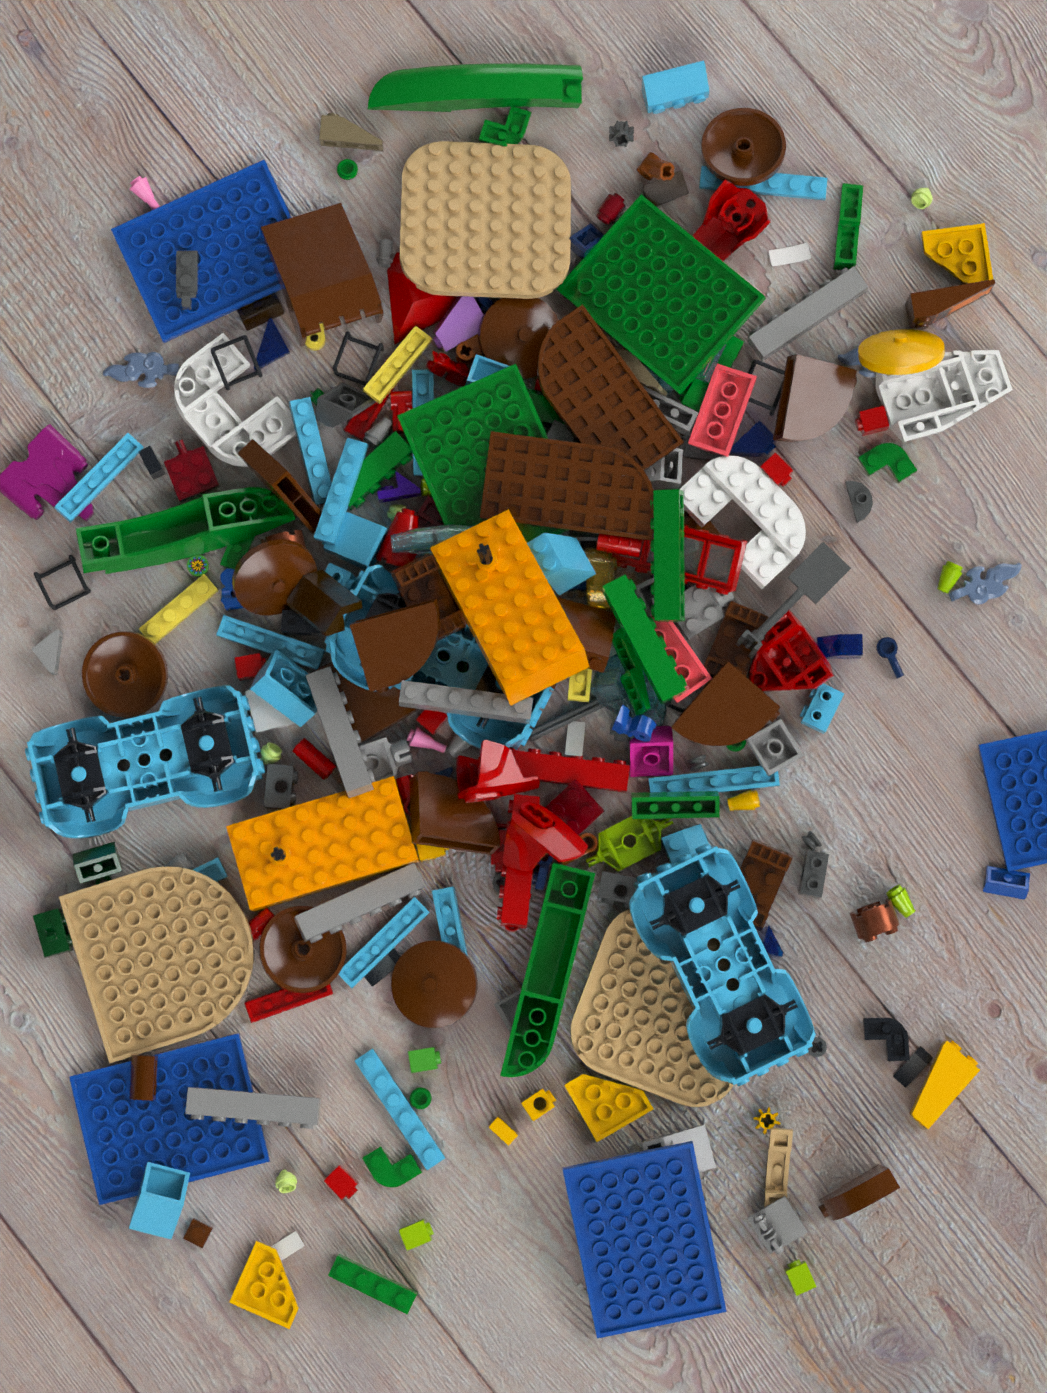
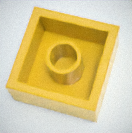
(503, 1131)

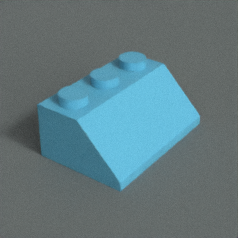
(675, 87)
(285, 688)
(684, 842)

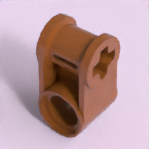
(471, 346)

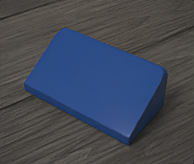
(1005, 883)

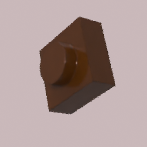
(198, 1233)

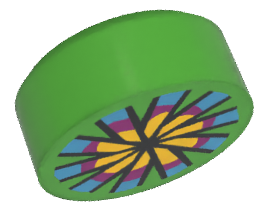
(197, 565)

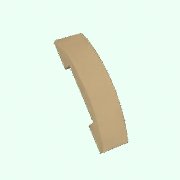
(777, 1164)

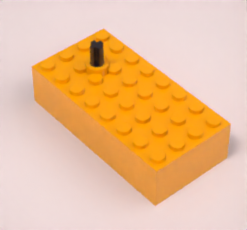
(510, 607)
(322, 845)

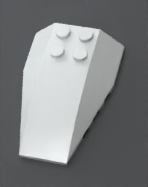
(942, 395)

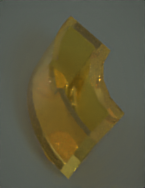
(604, 567)

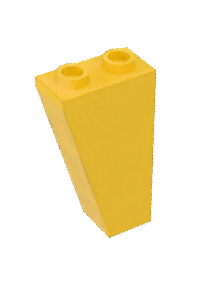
(943, 1083)

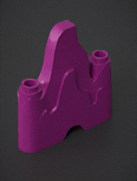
(44, 474)

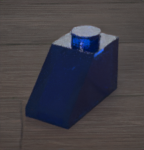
(754, 442)
(841, 646)

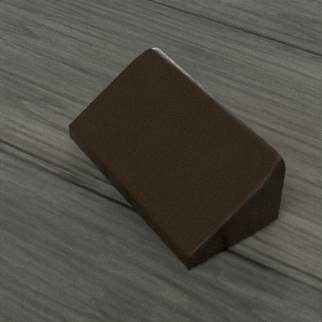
(662, 191)
(260, 311)

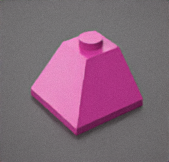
(652, 757)

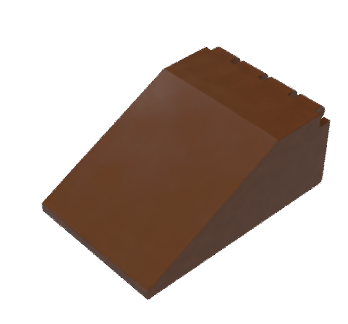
(321, 271)

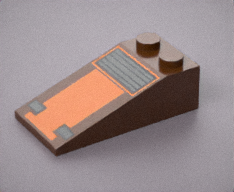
(933, 305)

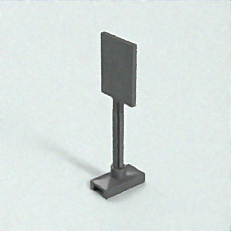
(812, 578)

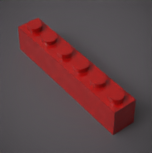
(564, 770)
(517, 882)

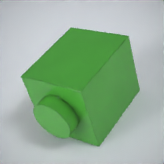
(424, 1059)

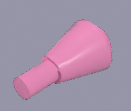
(143, 190)
(420, 739)

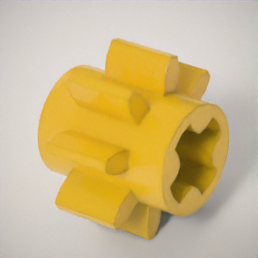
(763, 1115)

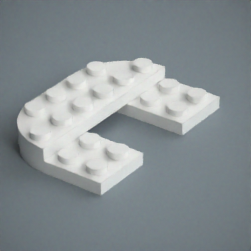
(213, 418)
(762, 500)

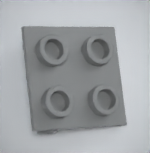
(777, 1225)

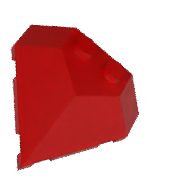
(411, 305)
(789, 659)

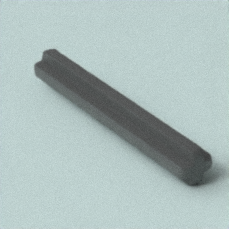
(565, 719)

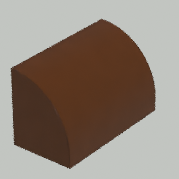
(143, 1077)

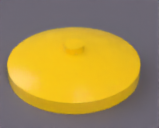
(901, 351)

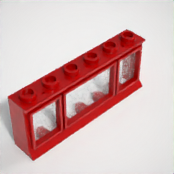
(708, 559)

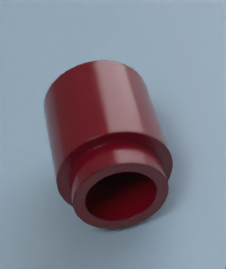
(610, 209)

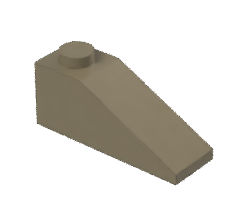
(342, 133)
(641, 372)

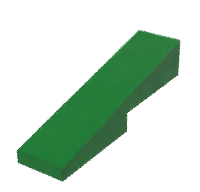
(848, 226)
(633, 679)

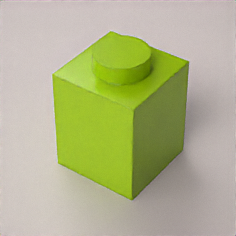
(416, 1234)
(799, 1277)

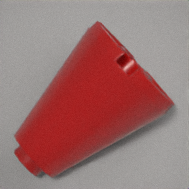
(402, 522)

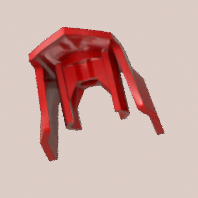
(718, 229)
(491, 775)
(537, 832)

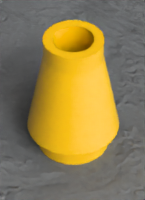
(745, 801)

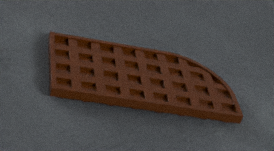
(600, 393)
(567, 486)

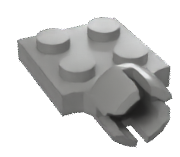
(702, 609)
(385, 756)

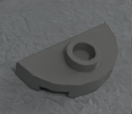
(860, 499)

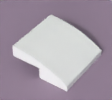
(265, 715)

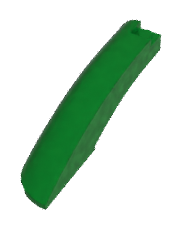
(478, 86)
(181, 531)
(548, 970)

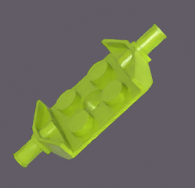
(617, 855)

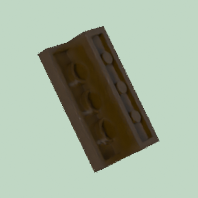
(323, 602)

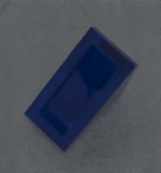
(771, 944)

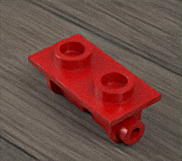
(441, 363)

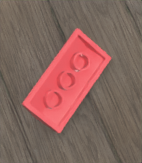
(722, 410)
(685, 658)

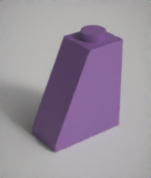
(458, 323)

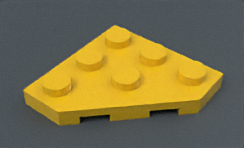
(960, 251)
(607, 1104)
(265, 1287)

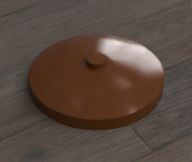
(743, 146)
(514, 332)
(270, 574)
(124, 674)
(296, 963)
(434, 984)

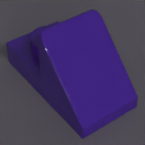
(405, 490)

